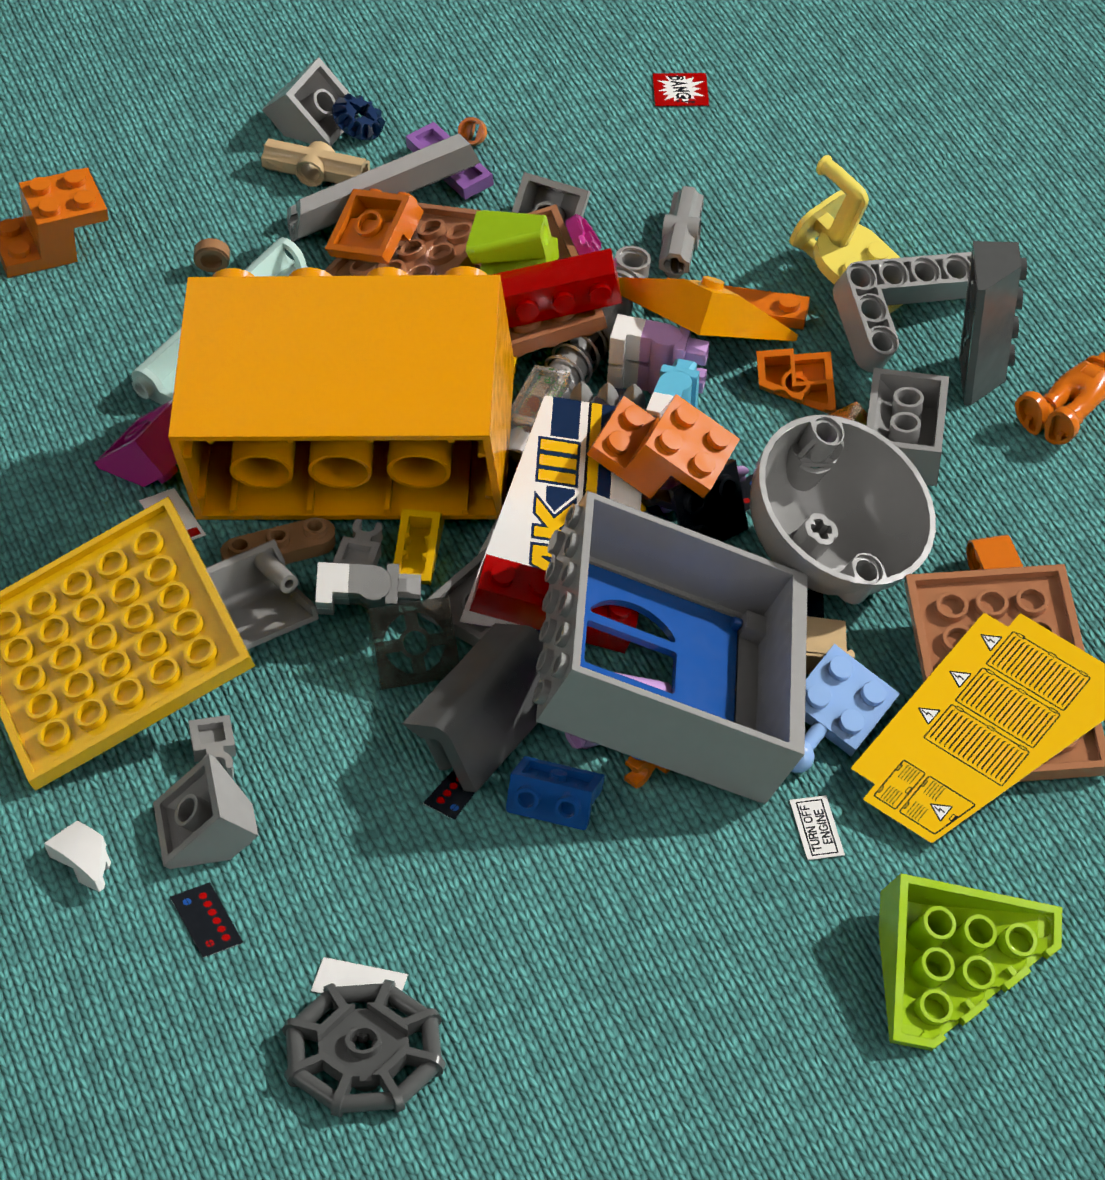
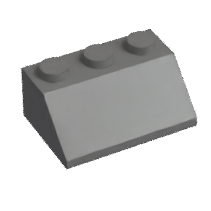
(911, 414)

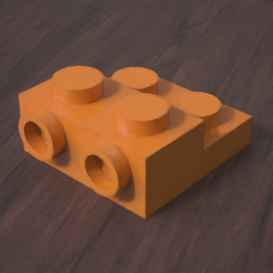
(374, 225)

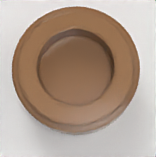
(211, 255)

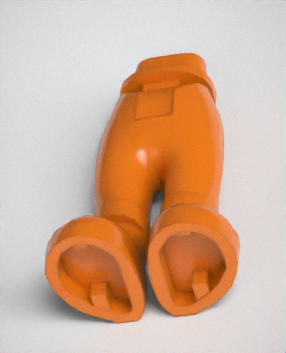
(1081, 384)

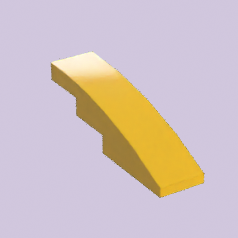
(419, 542)

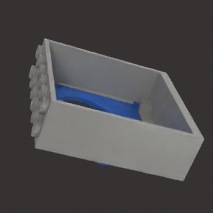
(732, 642)

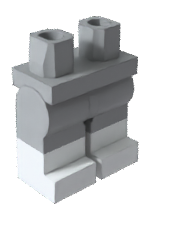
(363, 586)

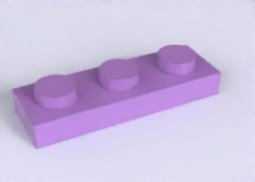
(464, 183)

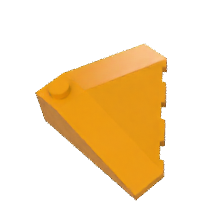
(704, 308)

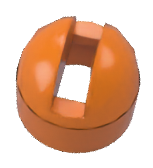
(467, 129)

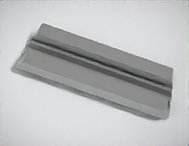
(400, 175)

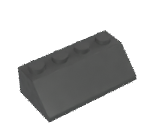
(990, 317)

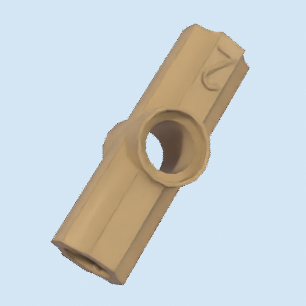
(312, 163)

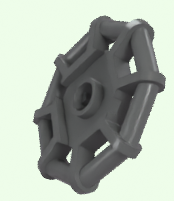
(368, 1067)

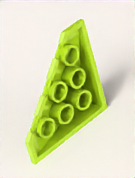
(953, 951)

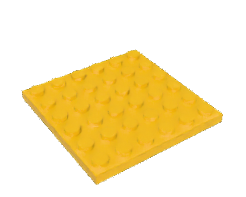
(110, 643)

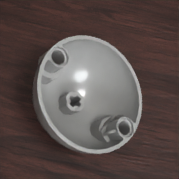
(851, 521)

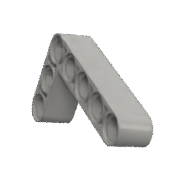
(872, 285)

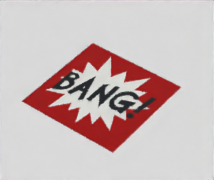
(680, 89)

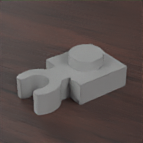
(362, 548)
(215, 738)

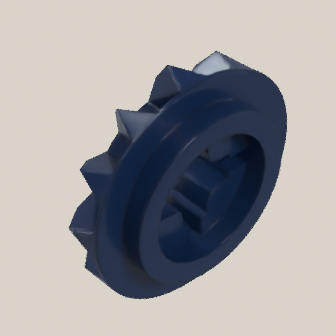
(363, 128)

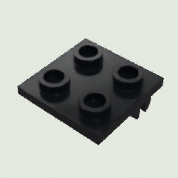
(716, 515)

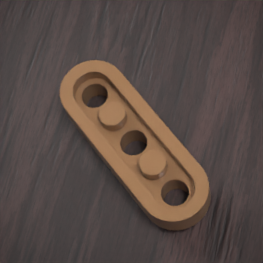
(295, 540)

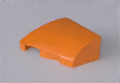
(798, 377)

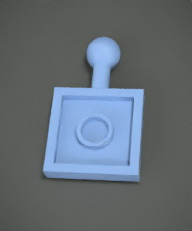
(842, 704)

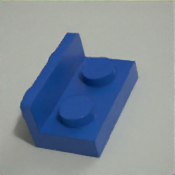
(553, 792)

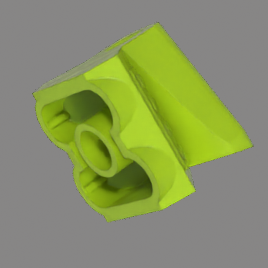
(510, 241)

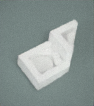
(83, 851)

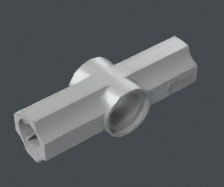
(681, 232)

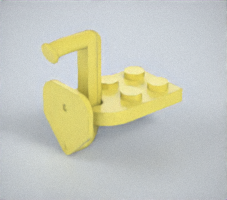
(842, 238)

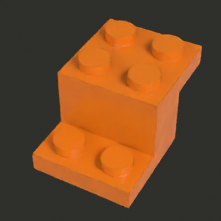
(50, 213)
(674, 444)

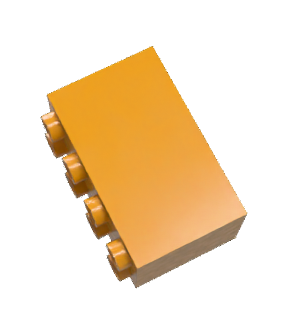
(343, 395)

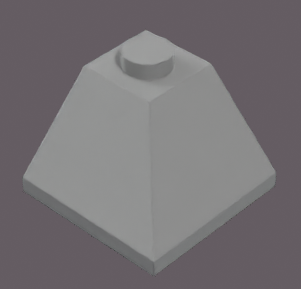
(305, 105)
(541, 192)
(203, 817)

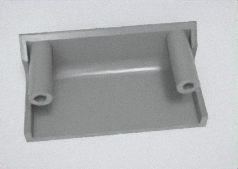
(261, 594)

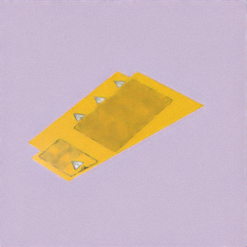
(982, 724)

